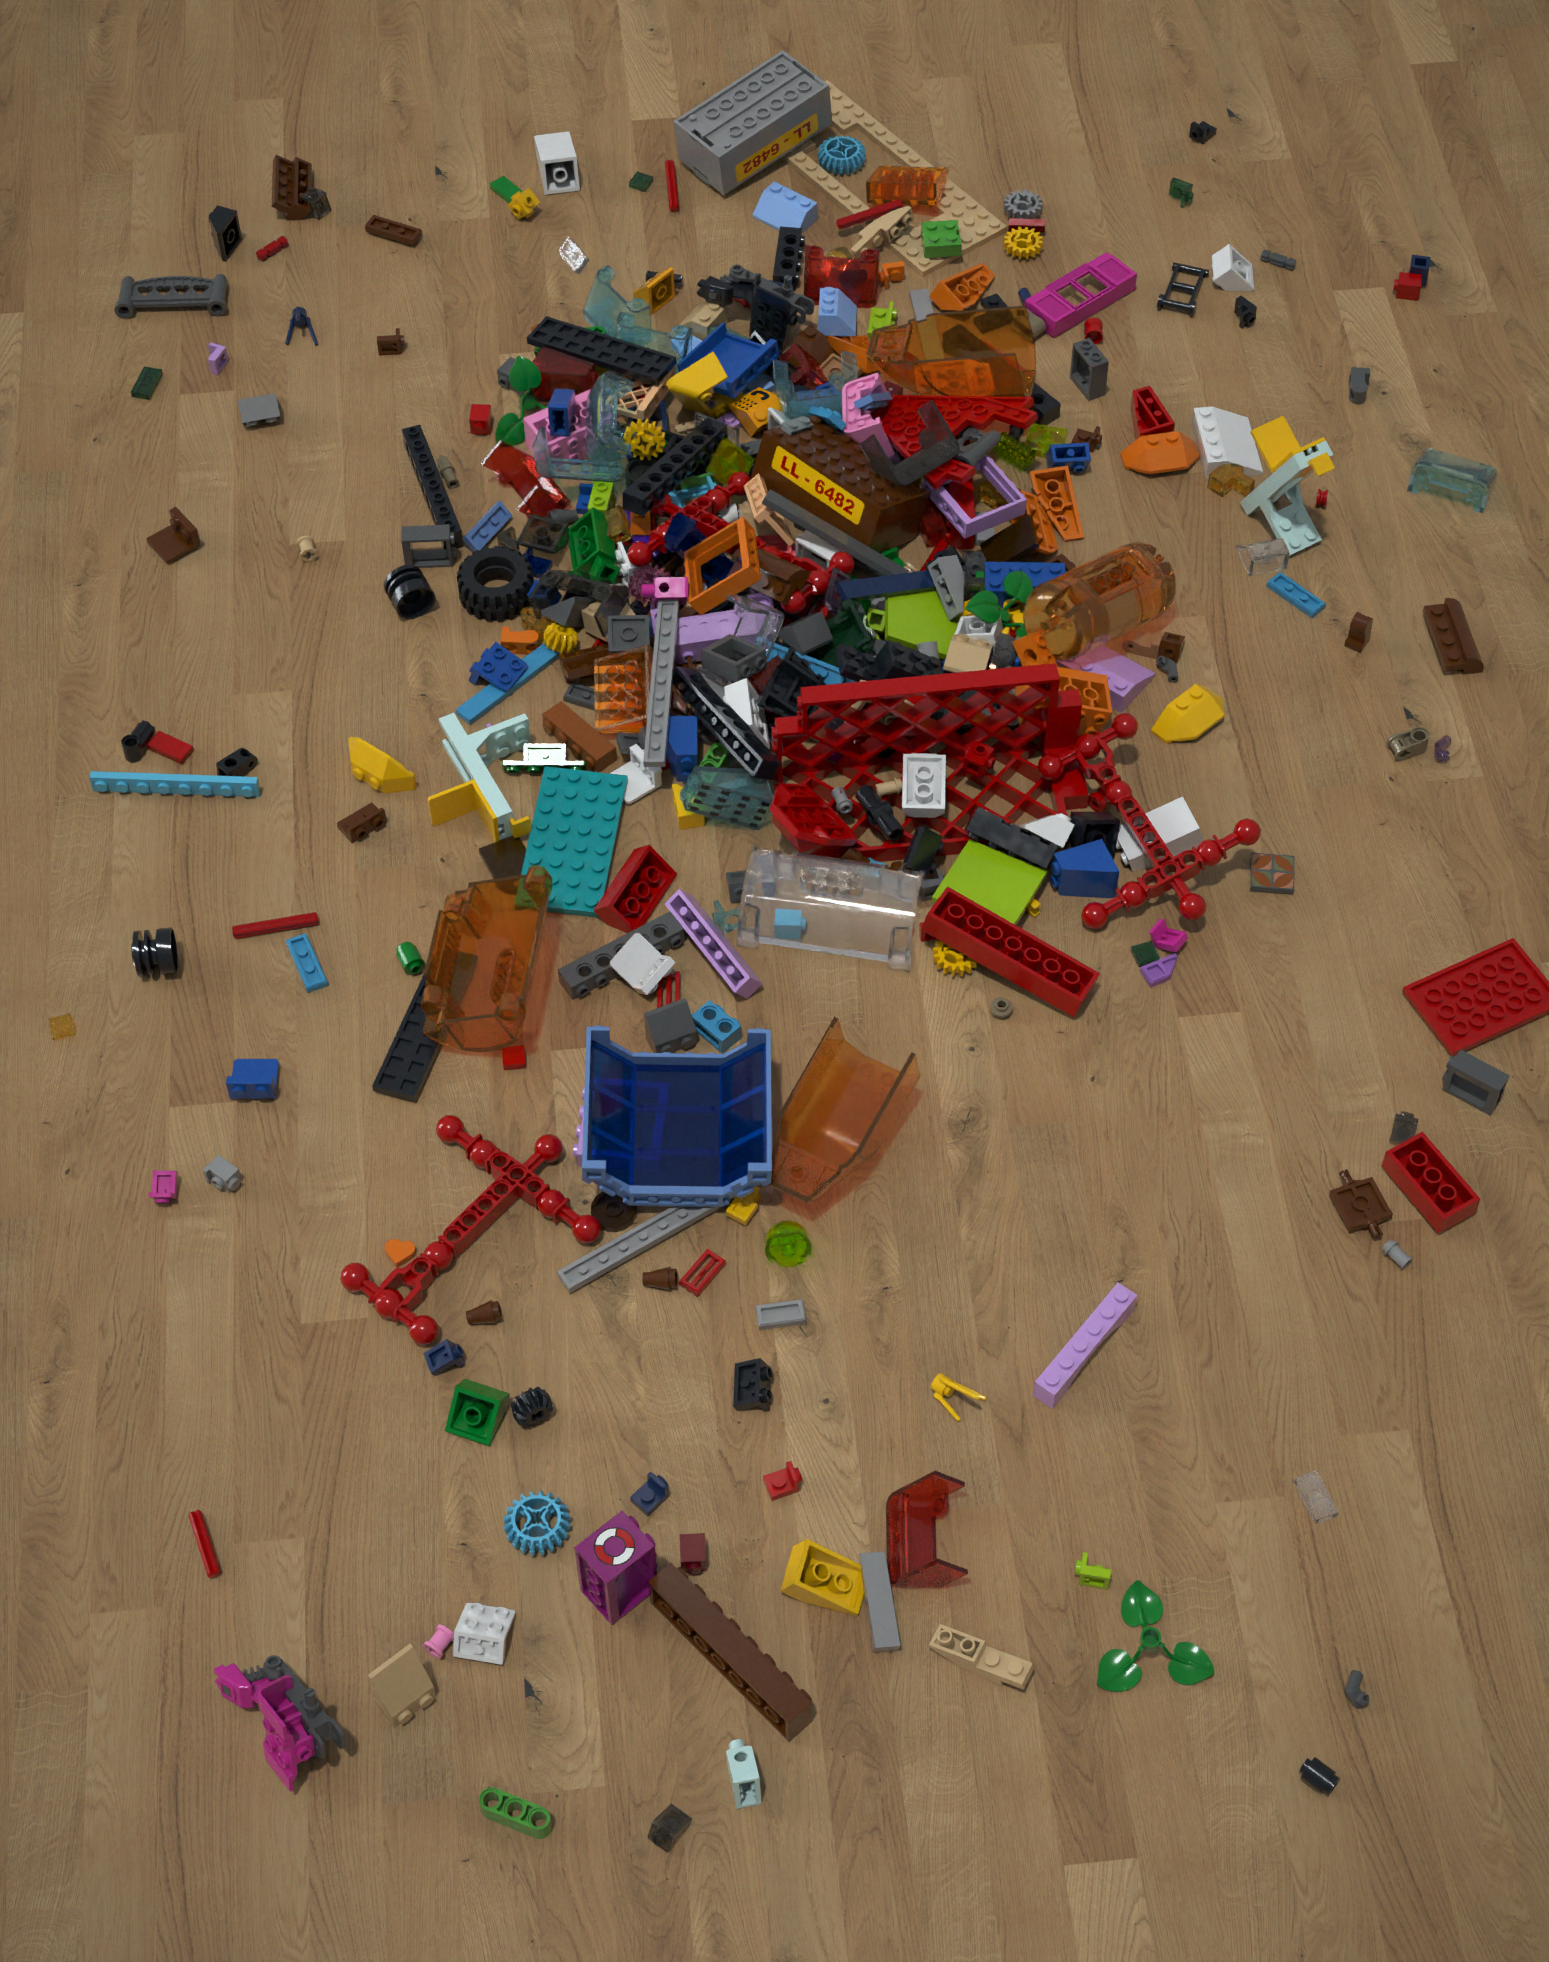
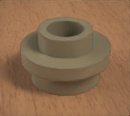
(1001, 1013)

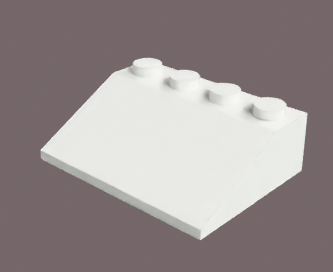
(1224, 439)

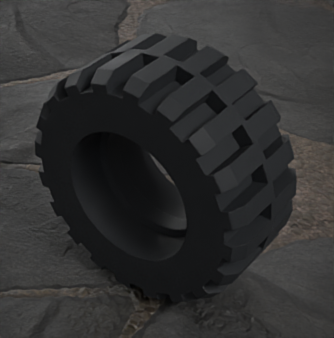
(492, 565)

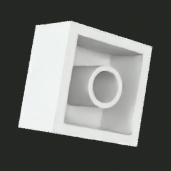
(978, 629)

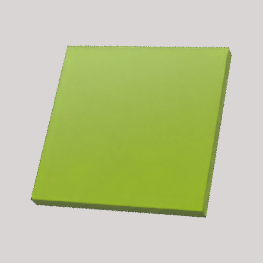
(919, 619)
(993, 880)

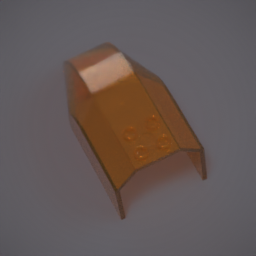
(959, 353)
(836, 1116)

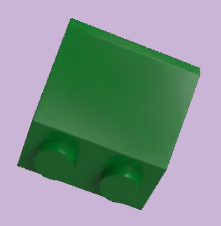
(476, 1411)

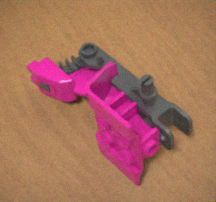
(291, 1713)

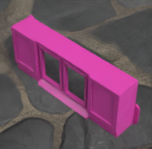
(1061, 314)

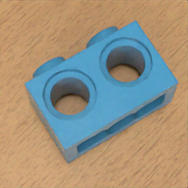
(714, 1029)

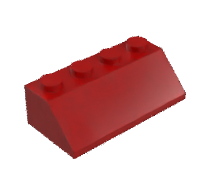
(635, 890)

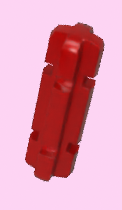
(271, 248)

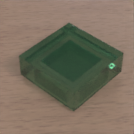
(641, 181)
(1144, 953)

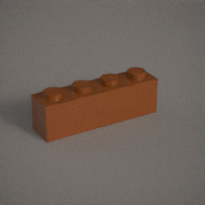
(579, 737)

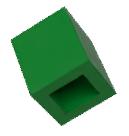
(604, 568)

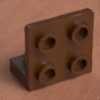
(175, 539)

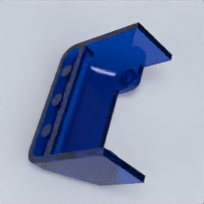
(683, 536)

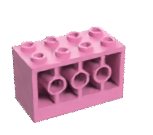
(560, 446)

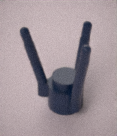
(300, 318)

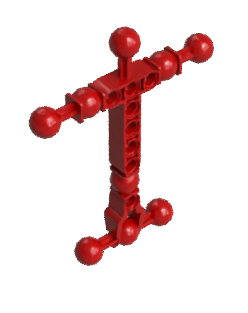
(704, 512)
(1120, 795)
(439, 1254)

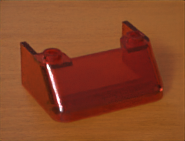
(520, 472)
(912, 1532)

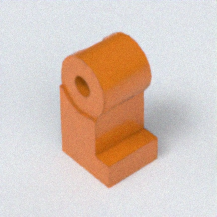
(519, 642)

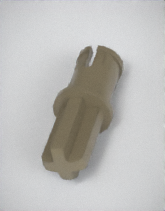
(447, 472)

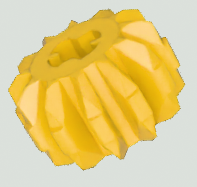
(560, 638)

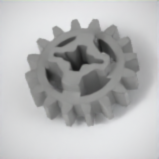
(1023, 204)

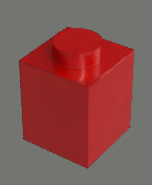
(1407, 286)
(480, 419)

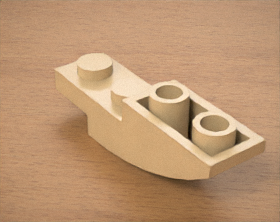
(883, 228)
(979, 1658)

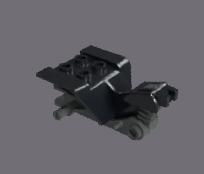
(772, 305)

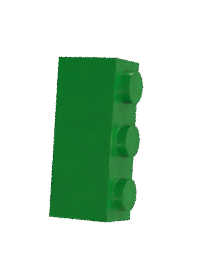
(590, 539)

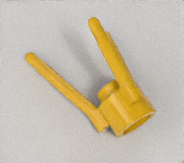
(946, 1386)

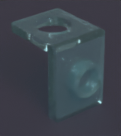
(720, 917)

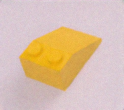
(823, 1578)

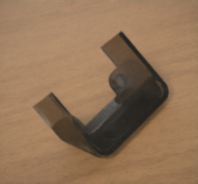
(937, 443)
(610, 593)

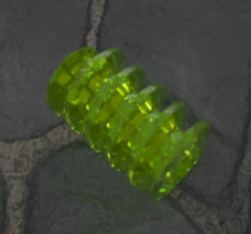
(1015, 452)

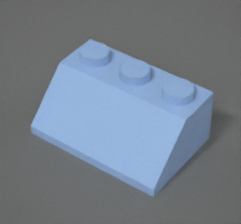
(785, 208)
(836, 313)

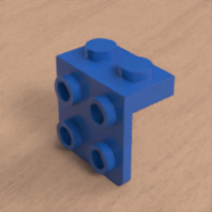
(498, 667)
(253, 1079)

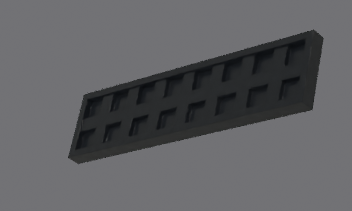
(602, 350)
(409, 1054)

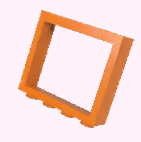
(737, 532)

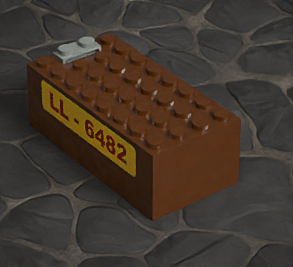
(837, 483)

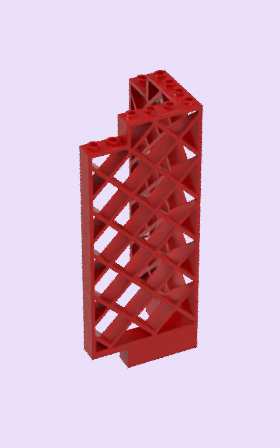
(1056, 723)

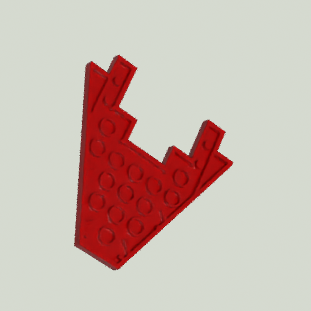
(904, 424)

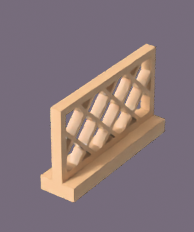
(647, 405)
(756, 492)

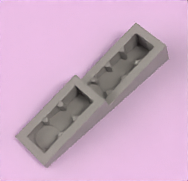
(879, 1602)

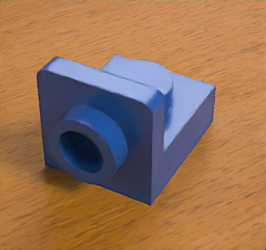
(584, 496)

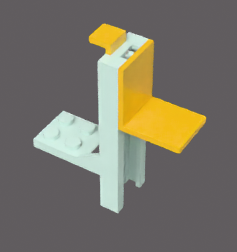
(1289, 467)
(479, 789)

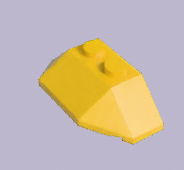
(1189, 715)
(379, 768)

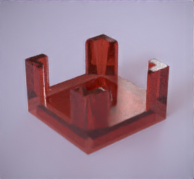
(808, 366)

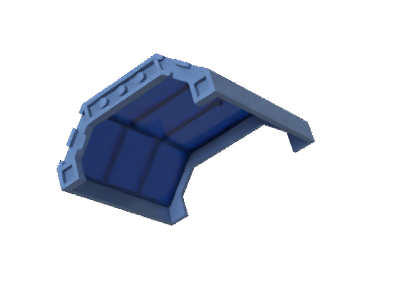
(677, 1122)

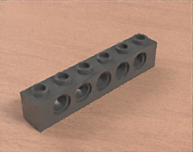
(597, 963)

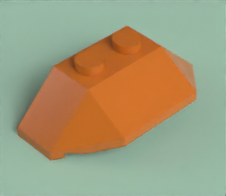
(1160, 453)
(1042, 525)

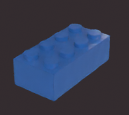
(1037, 572)

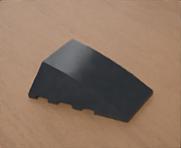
(784, 687)

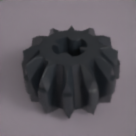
(531, 1407)

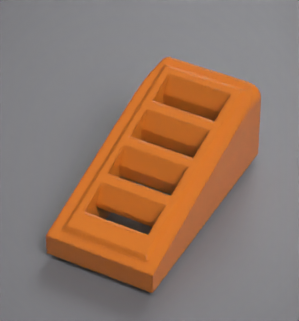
(640, 525)

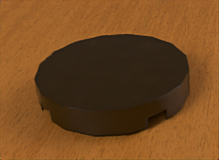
(613, 1212)

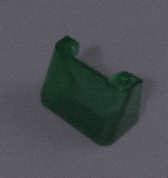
(847, 628)

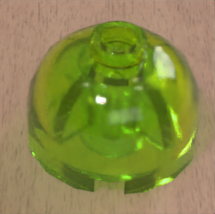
(787, 1243)

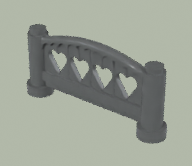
(212, 297)
(976, 451)

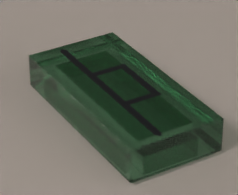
(146, 383)

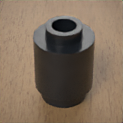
(1319, 1776)

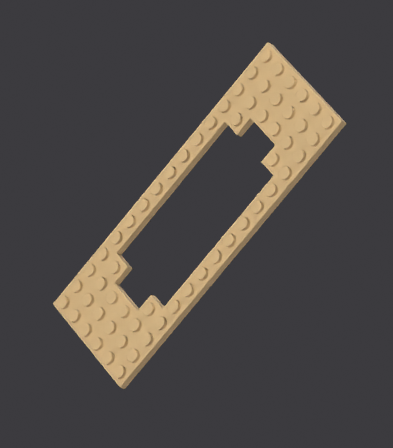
(975, 222)

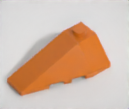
(962, 288)
(856, 345)
(1058, 499)

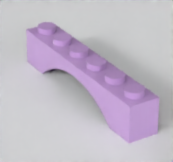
(1066, 1365)

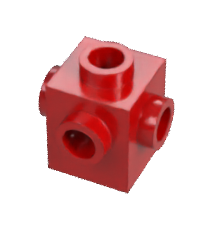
(978, 759)

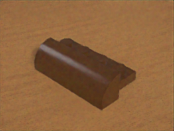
(289, 183)
(778, 576)
(1453, 637)
(580, 663)

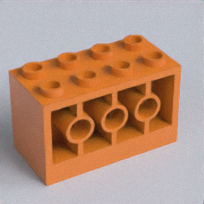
(1093, 694)

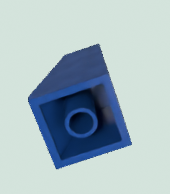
(682, 746)
(1085, 871)

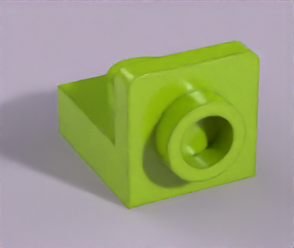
(1092, 1576)

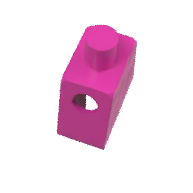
(673, 586)

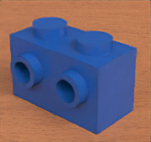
(1073, 455)

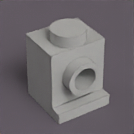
(222, 1174)

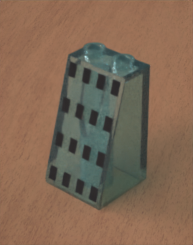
(727, 796)

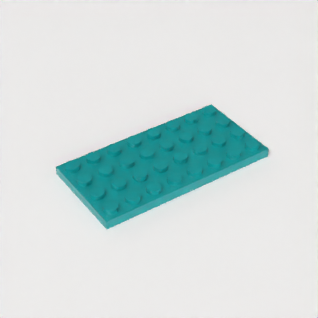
(576, 835)

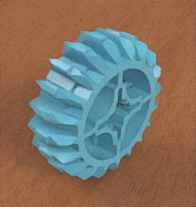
(841, 155)
(528, 1537)

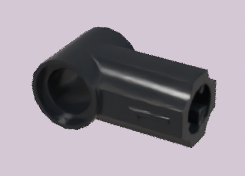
(137, 740)

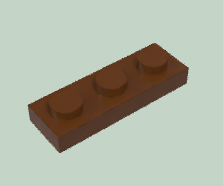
(393, 230)

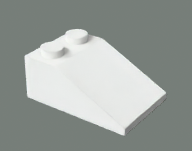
(743, 701)

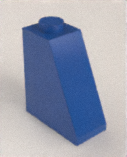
(561, 412)

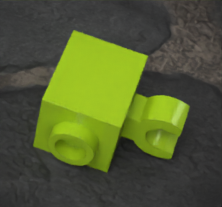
(876, 621)

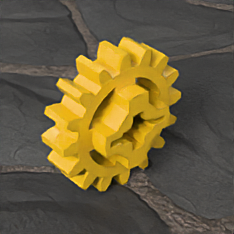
(1021, 242)
(645, 437)
(951, 959)

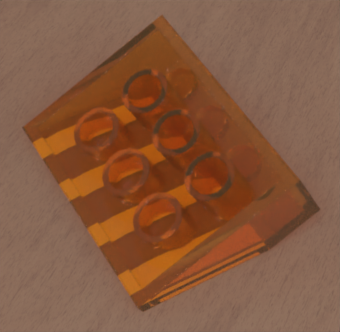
(909, 184)
(623, 690)

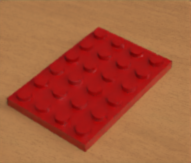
(1481, 996)

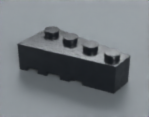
(1009, 838)

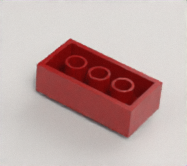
(1430, 1182)

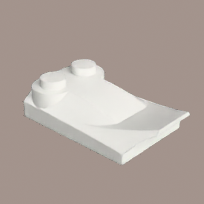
(923, 785)

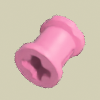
(439, 1641)

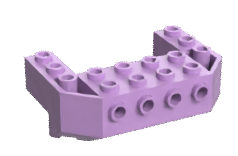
(703, 630)

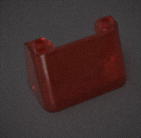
(853, 276)

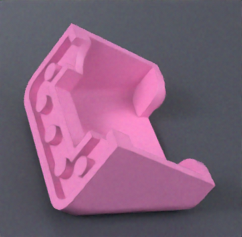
(860, 422)

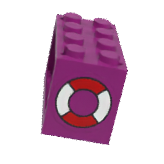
(616, 1566)

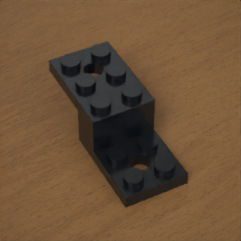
(891, 662)

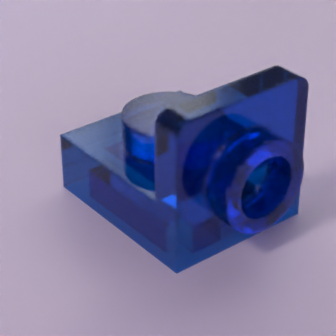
(538, 564)

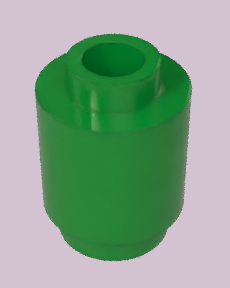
(409, 958)

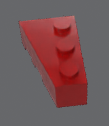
(1149, 413)

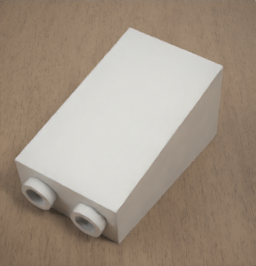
(557, 162)
(1174, 825)

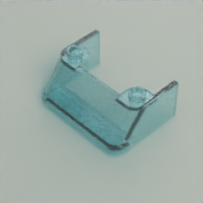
(798, 403)
(572, 468)

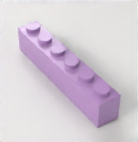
(713, 944)

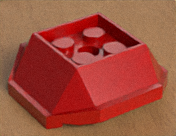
(808, 820)

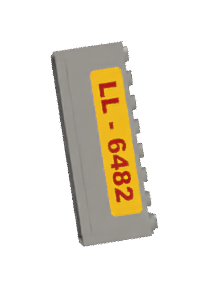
(753, 122)

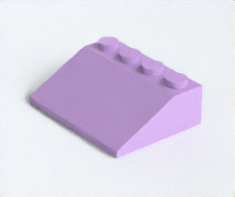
(1124, 676)

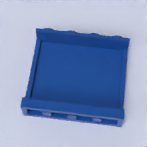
(739, 357)

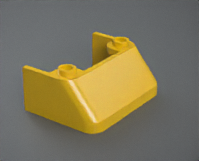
(696, 385)

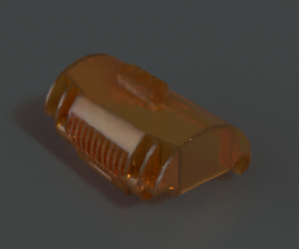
(485, 961)

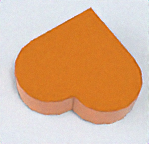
(399, 1251)

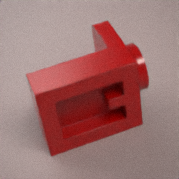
(783, 1482)

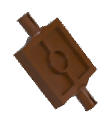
(1360, 1204)

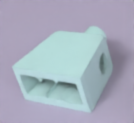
(743, 1774)

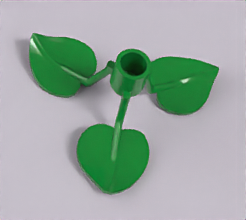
(522, 376)
(986, 607)
(1120, 1673)

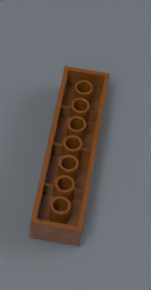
(731, 1651)

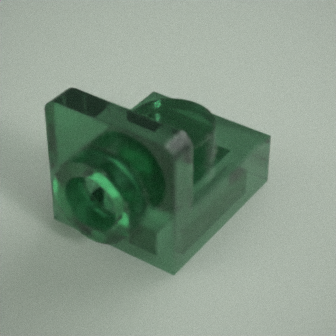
(1181, 190)

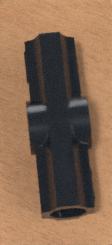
(879, 813)

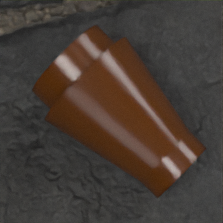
(662, 1278)
(485, 1313)

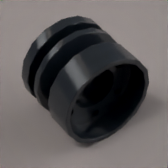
(409, 591)
(157, 951)

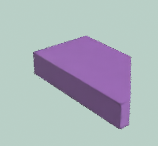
(1159, 970)

